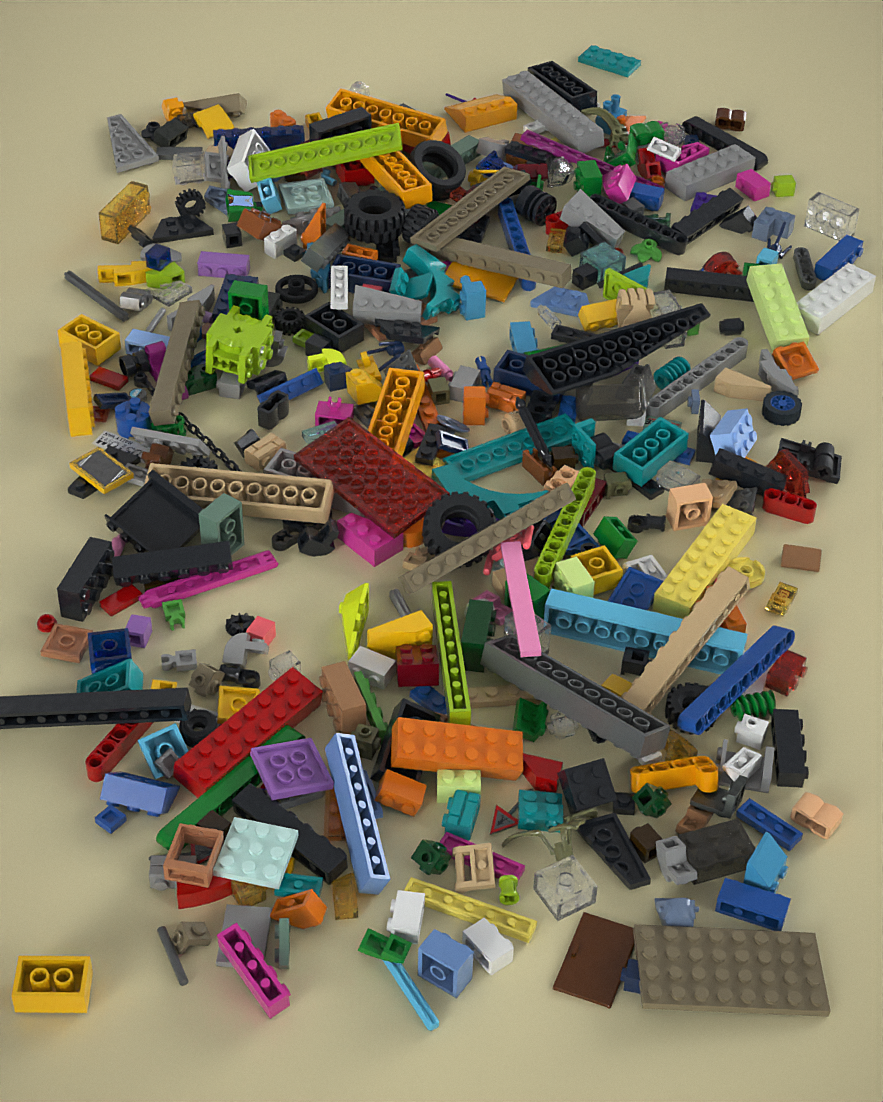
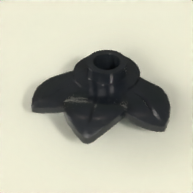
(150, 129)

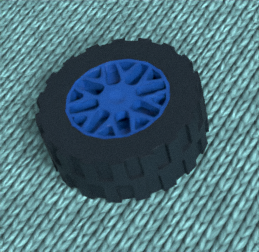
(781, 408)

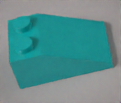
(114, 678)

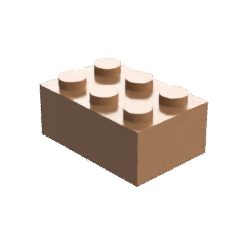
(342, 697)

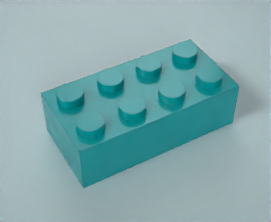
(650, 451)

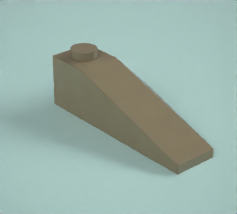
(232, 104)

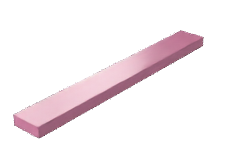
(520, 599)

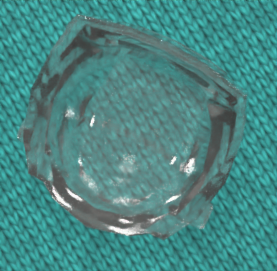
(559, 172)

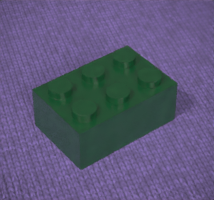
(477, 631)

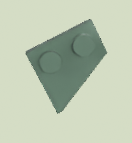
(282, 932)

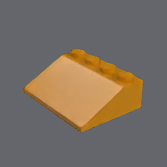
(483, 112)

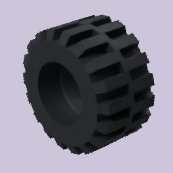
(416, 219)

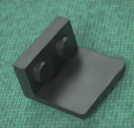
(722, 801)

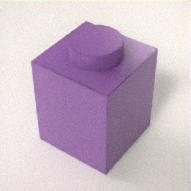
(139, 630)

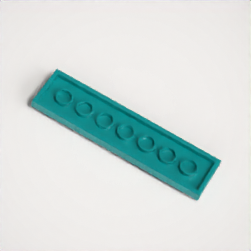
(509, 449)

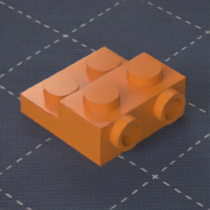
(795, 359)

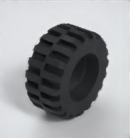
(374, 216)
(451, 507)

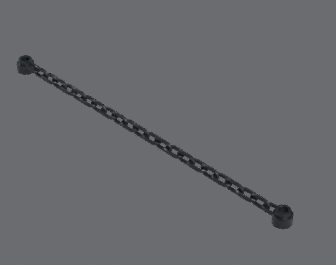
(141, 381)

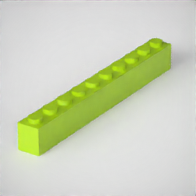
(450, 654)

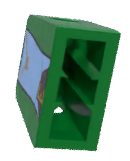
(237, 201)

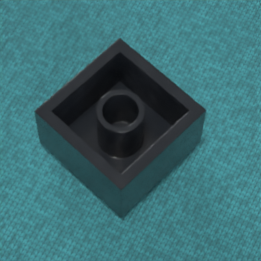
(587, 786)

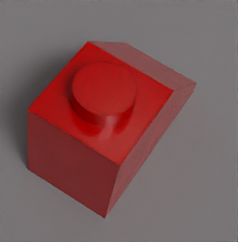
(542, 772)

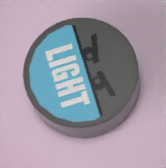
(139, 393)

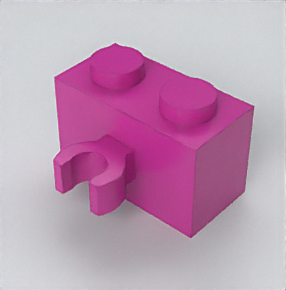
(333, 411)

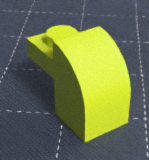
(327, 357)

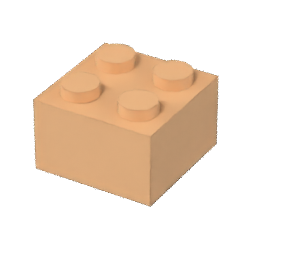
(689, 506)

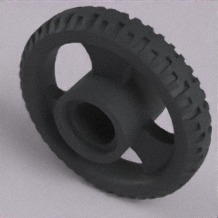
(296, 289)

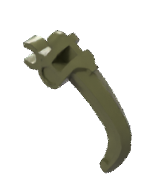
(618, 130)

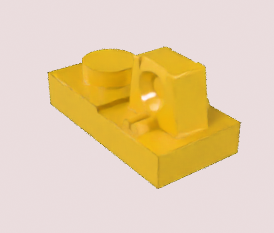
(369, 365)

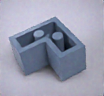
(770, 223)

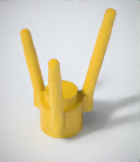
(476, 177)

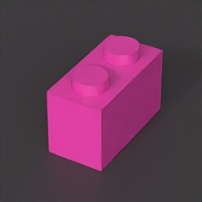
(753, 185)

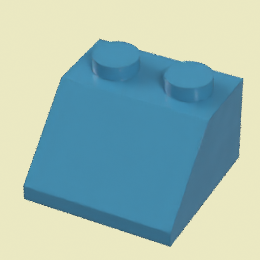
(766, 865)

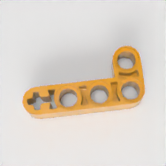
(676, 774)

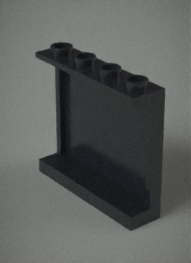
(156, 517)

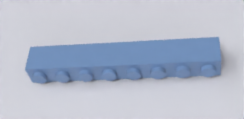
(357, 814)

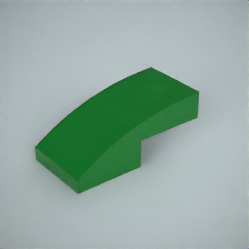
(385, 948)

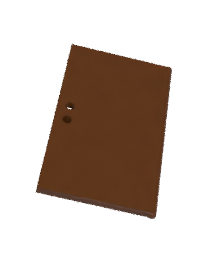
(600, 953)

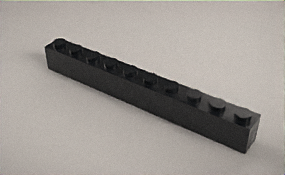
(95, 708)

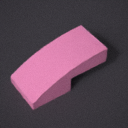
(501, 609)

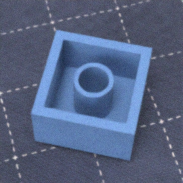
(445, 963)

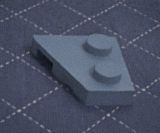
(216, 197)

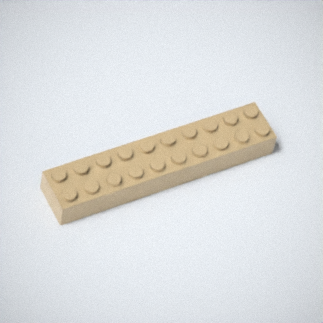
(260, 493)

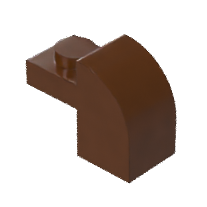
(158, 455)

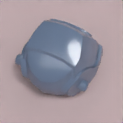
(676, 911)

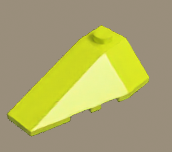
(354, 617)

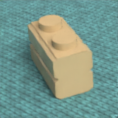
(263, 451)

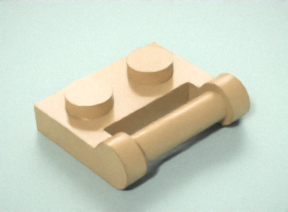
(481, 867)

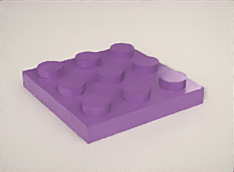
(291, 768)

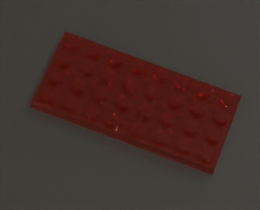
(371, 476)

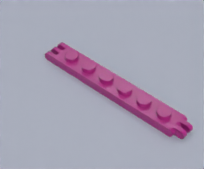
(197, 584)

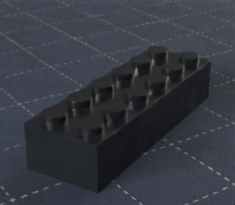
(565, 85)

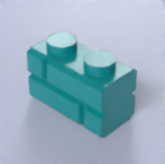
(462, 814)

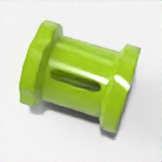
(508, 893)

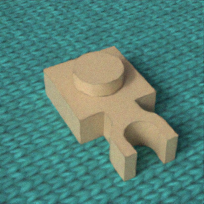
(415, 559)

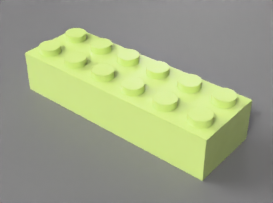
(776, 305)

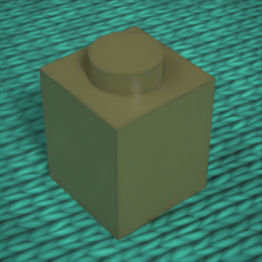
(439, 390)

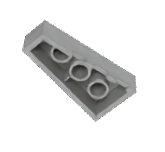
(584, 209)
(382, 305)

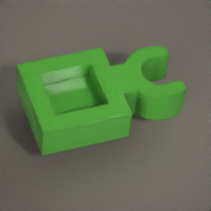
(174, 613)

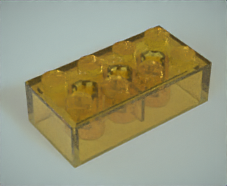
(126, 208)

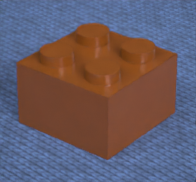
(258, 223)

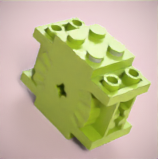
(239, 344)

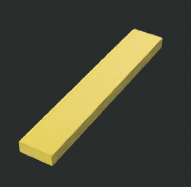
(473, 910)

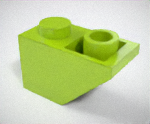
(169, 274)

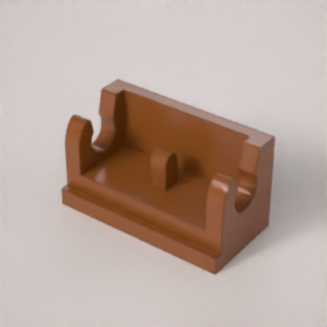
(536, 467)

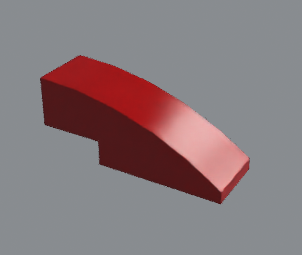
(193, 895)

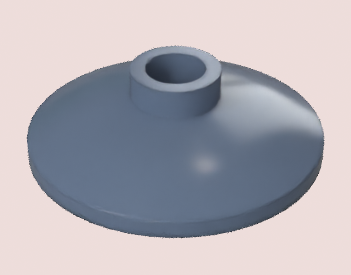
(452, 425)

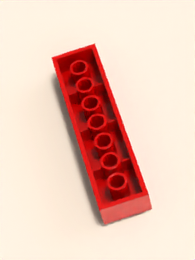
(280, 704)

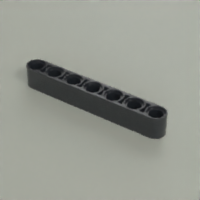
(720, 139)
(643, 226)

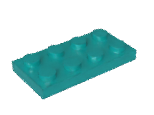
(609, 61)

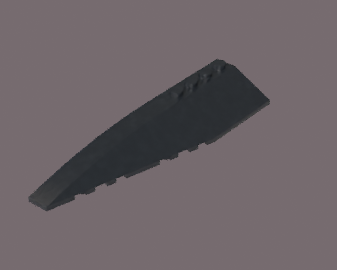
(607, 353)

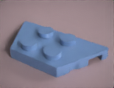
(562, 301)

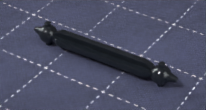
(534, 432)

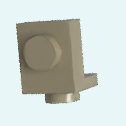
(190, 935)

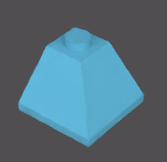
(157, 743)

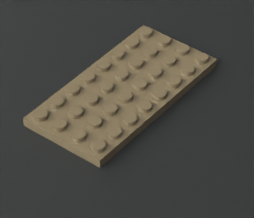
(730, 970)

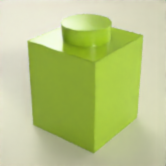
(783, 186)

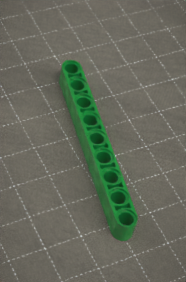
(220, 795)

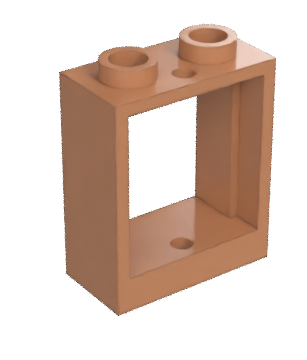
(190, 872)

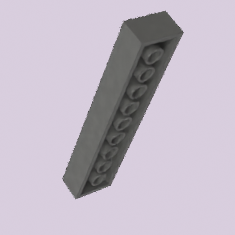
(577, 697)

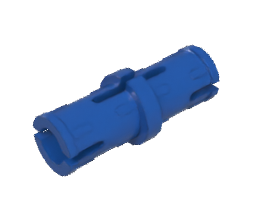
(484, 371)

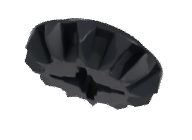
(232, 625)

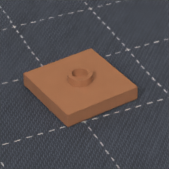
(66, 643)

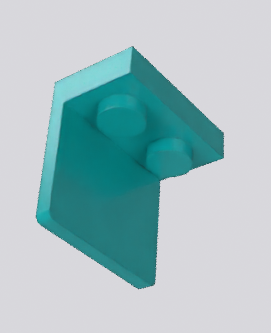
(412, 288)
(583, 443)

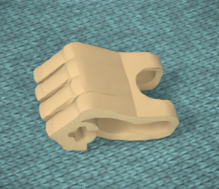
(634, 306)

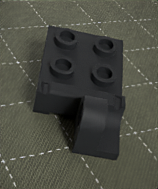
(819, 461)

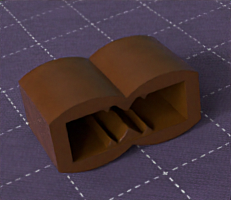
(730, 119)

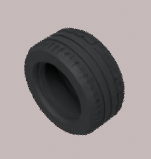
(447, 159)

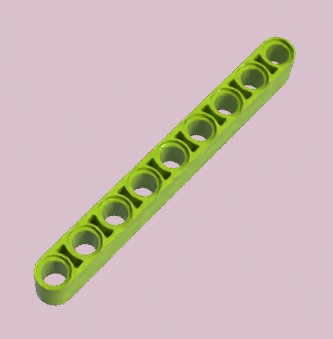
(565, 527)

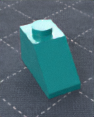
(640, 275)

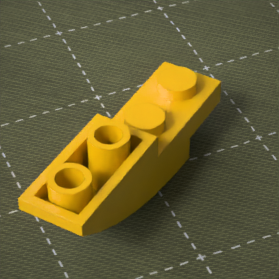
(123, 274)

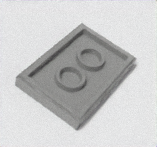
(252, 919)

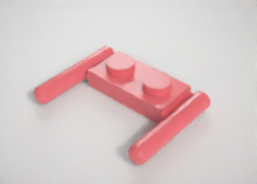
(523, 536)

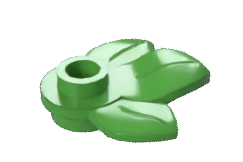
(647, 250)

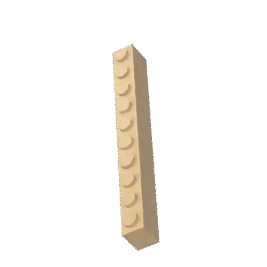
(687, 640)

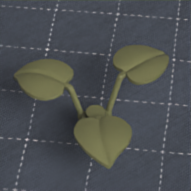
(564, 848)

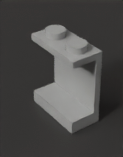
(759, 781)

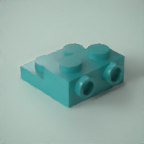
(539, 810)

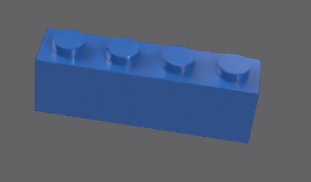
(844, 252)

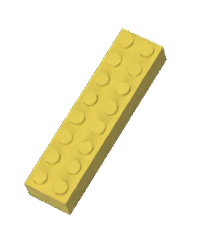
(703, 561)

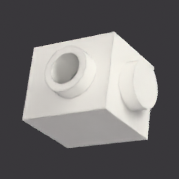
(751, 731)

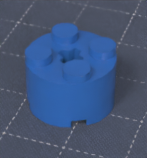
(132, 414)

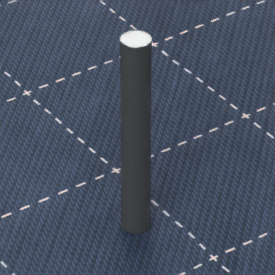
(172, 955)

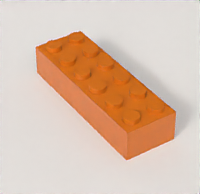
(452, 746)

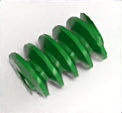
(754, 704)

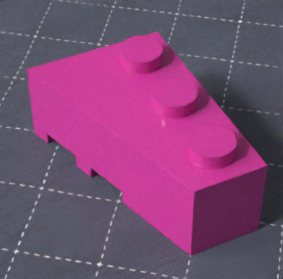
(688, 154)
(619, 183)
(368, 539)

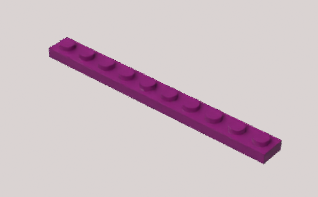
(570, 154)

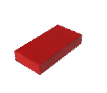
(109, 378)
(120, 600)

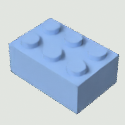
(734, 433)

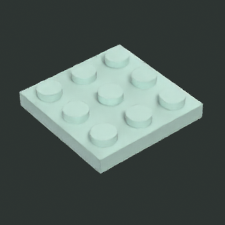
(305, 195)
(256, 853)

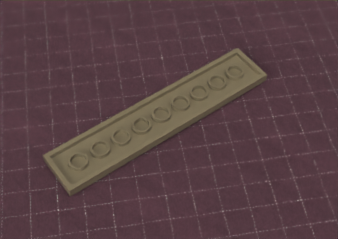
(470, 209)

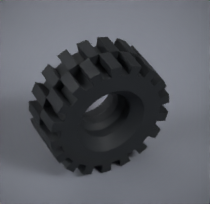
(680, 699)

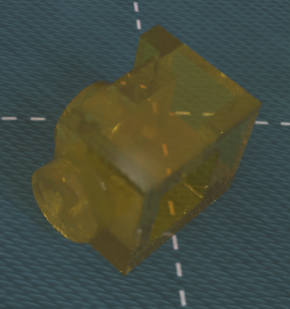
(248, 894)

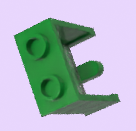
(627, 153)

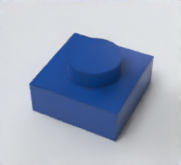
(110, 819)

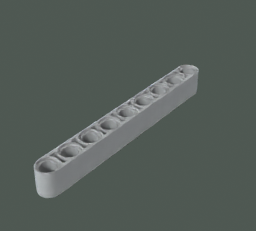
(697, 378)

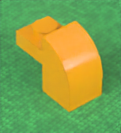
(172, 108)

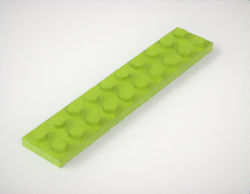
(325, 152)

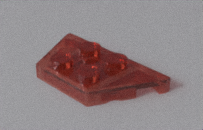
(797, 474)

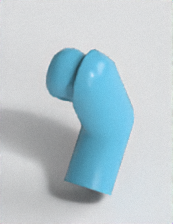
(329, 180)

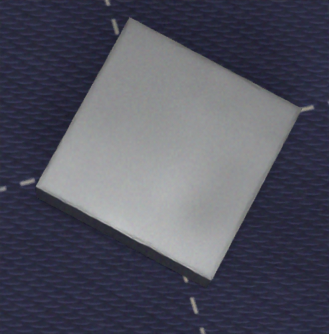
(165, 763)

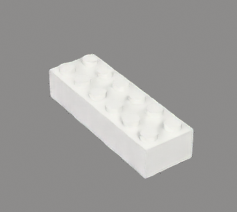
(835, 297)

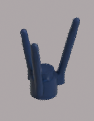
(777, 247)
(394, 348)

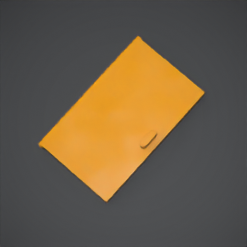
(497, 285)

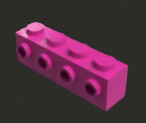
(253, 970)

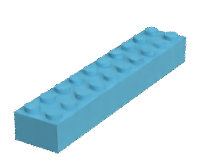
(622, 626)

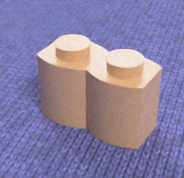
(816, 815)

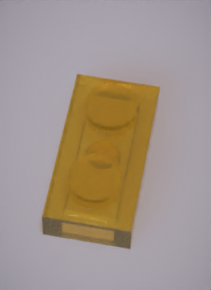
(555, 240)

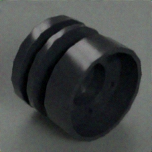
(535, 205)

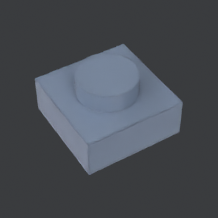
(694, 401)

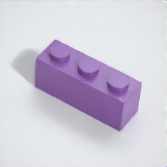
(219, 264)

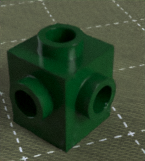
(652, 800)
(431, 857)

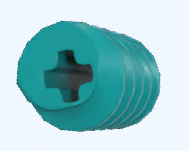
(671, 371)

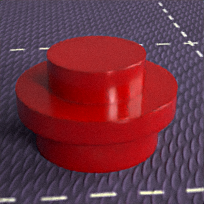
(46, 623)

